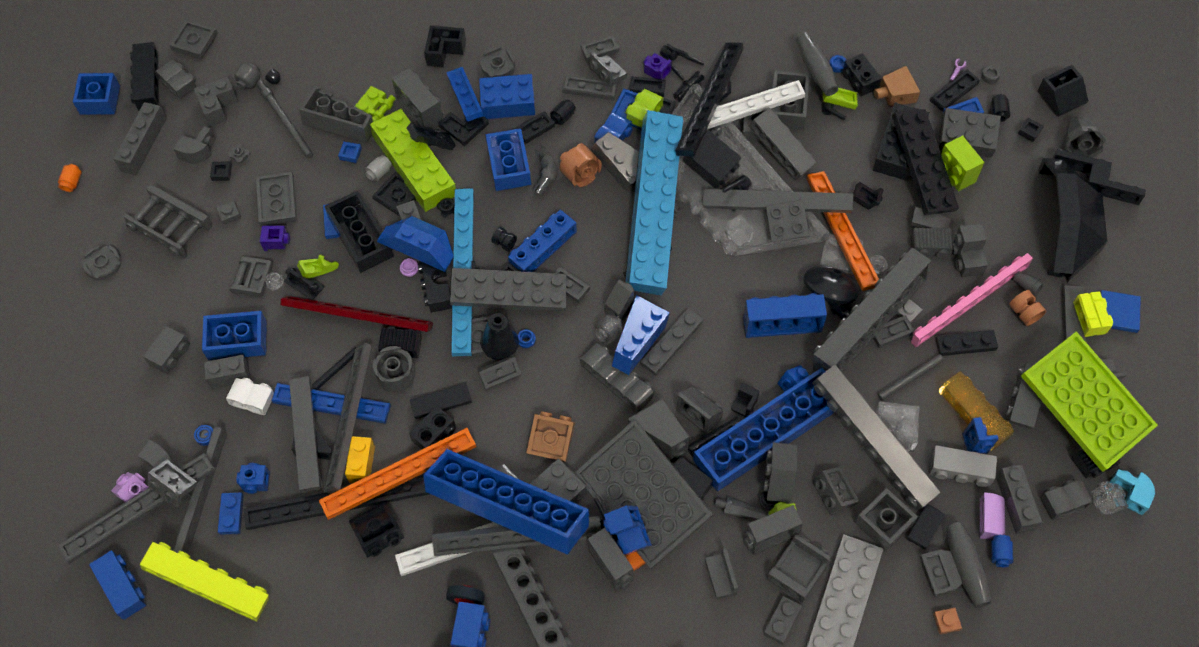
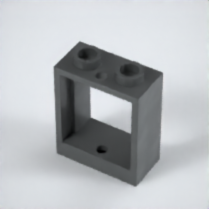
(772, 530)

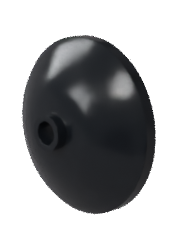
(833, 283)

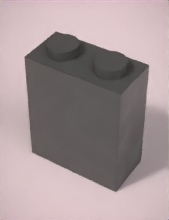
(610, 560)

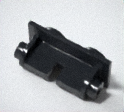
(308, 287)

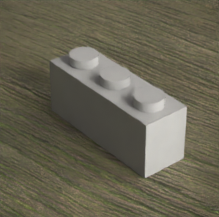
(963, 466)

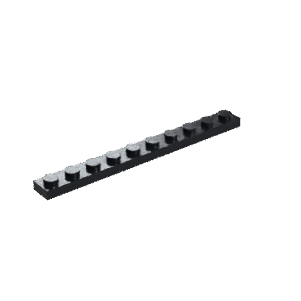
(709, 100)
(310, 507)

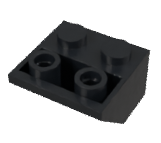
(1064, 90)

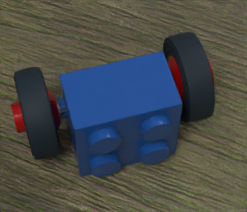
(470, 618)

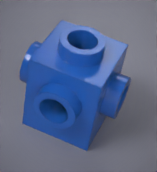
(253, 478)

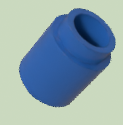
(1002, 551)

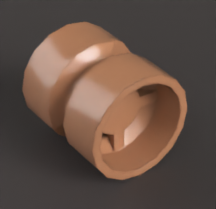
(1027, 308)

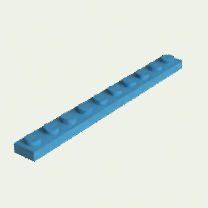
(462, 259)

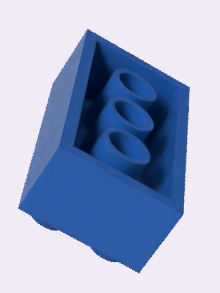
(784, 315)

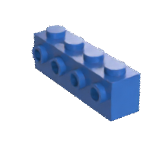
(543, 242)

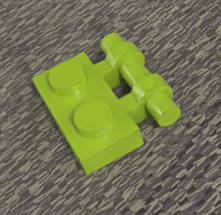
(372, 100)

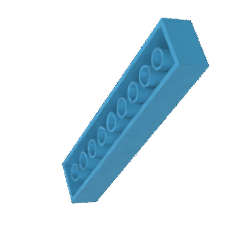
(654, 203)

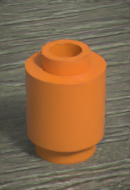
(69, 178)

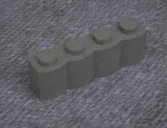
(626, 387)

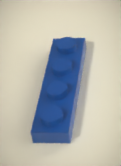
(465, 94)

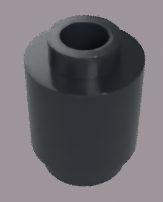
(1000, 106)
(562, 112)

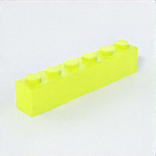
(204, 581)

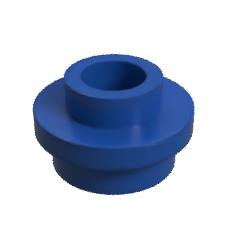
(526, 334)

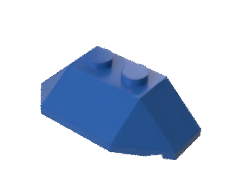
(419, 241)

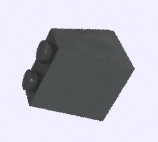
(663, 429)

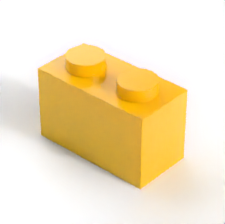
(359, 459)

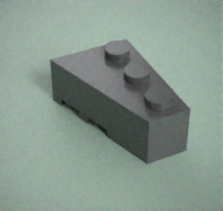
(618, 158)
(1024, 402)

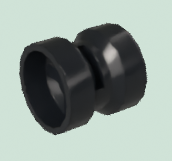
(505, 239)

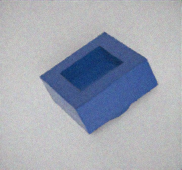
(350, 152)

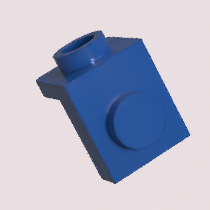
(792, 377)

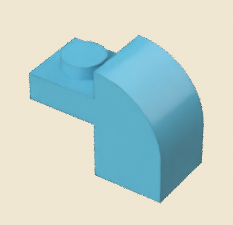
(1139, 490)

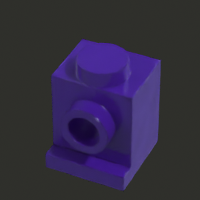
(656, 66)
(274, 237)

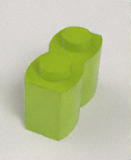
(643, 101)

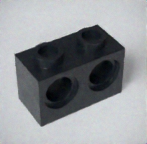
(429, 427)

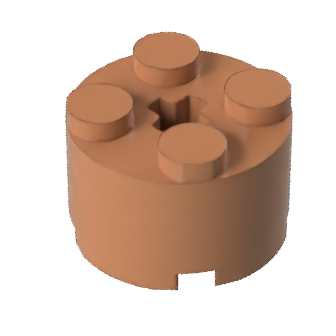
(580, 165)

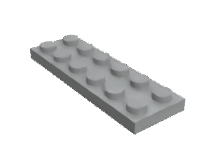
(846, 594)

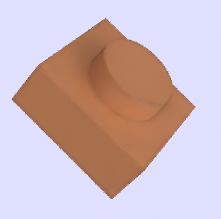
(947, 621)

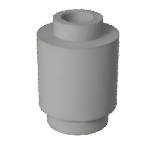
(378, 168)

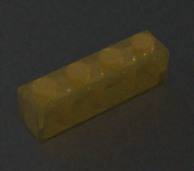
(972, 404)

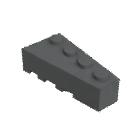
(335, 116)

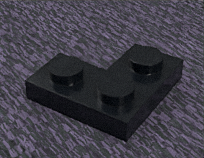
(462, 130)

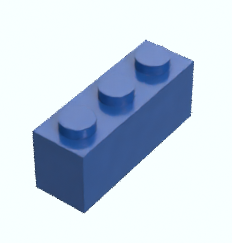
(118, 584)

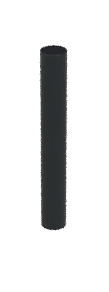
(334, 369)

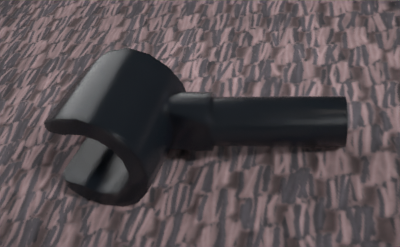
(828, 110)

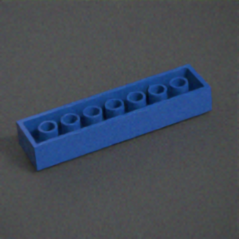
(750, 439)
(507, 501)

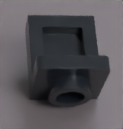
(866, 196)

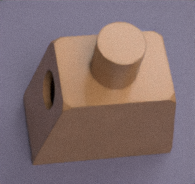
(898, 88)

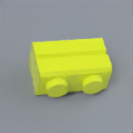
(1093, 314)

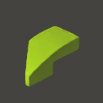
(316, 267)

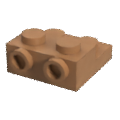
(551, 436)

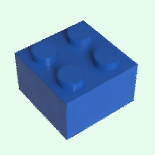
(96, 93)

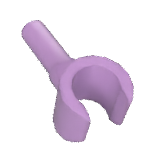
(957, 69)

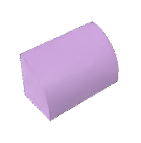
(992, 516)

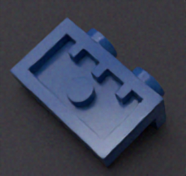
(976, 438)

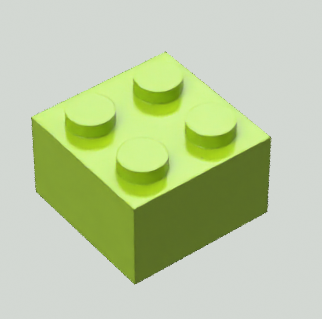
(961, 163)

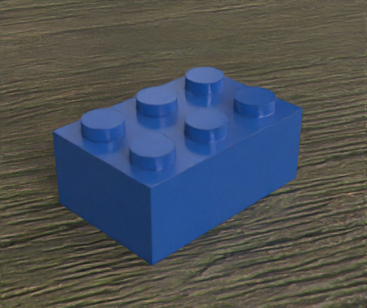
(507, 96)
(508, 159)
(234, 335)

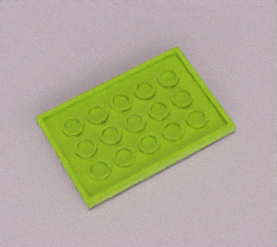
(1089, 401)

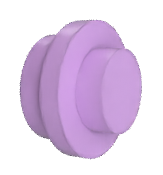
(409, 267)

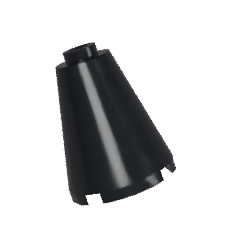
(499, 338)

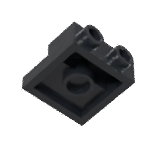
(376, 530)

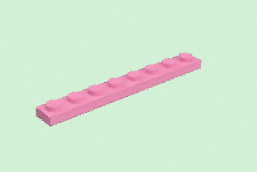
(964, 303)

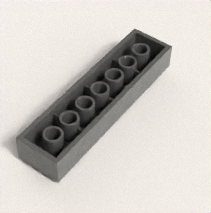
(874, 311)

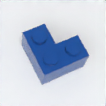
(628, 527)

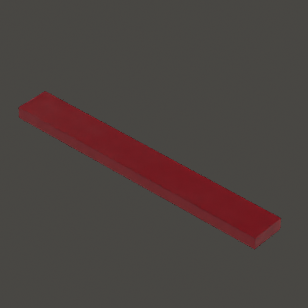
(357, 313)

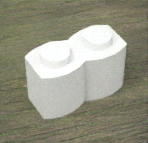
(250, 396)

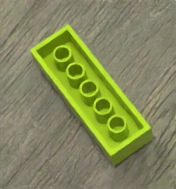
(413, 160)

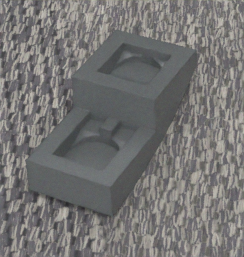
(929, 221)

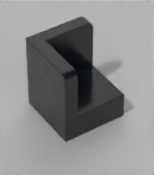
(745, 400)

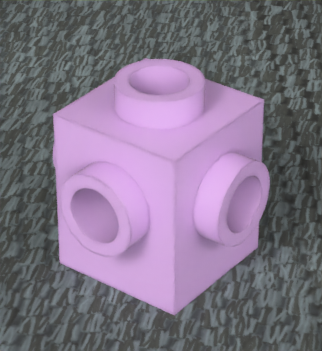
(129, 486)

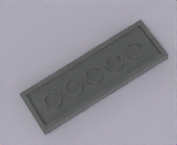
(508, 289)

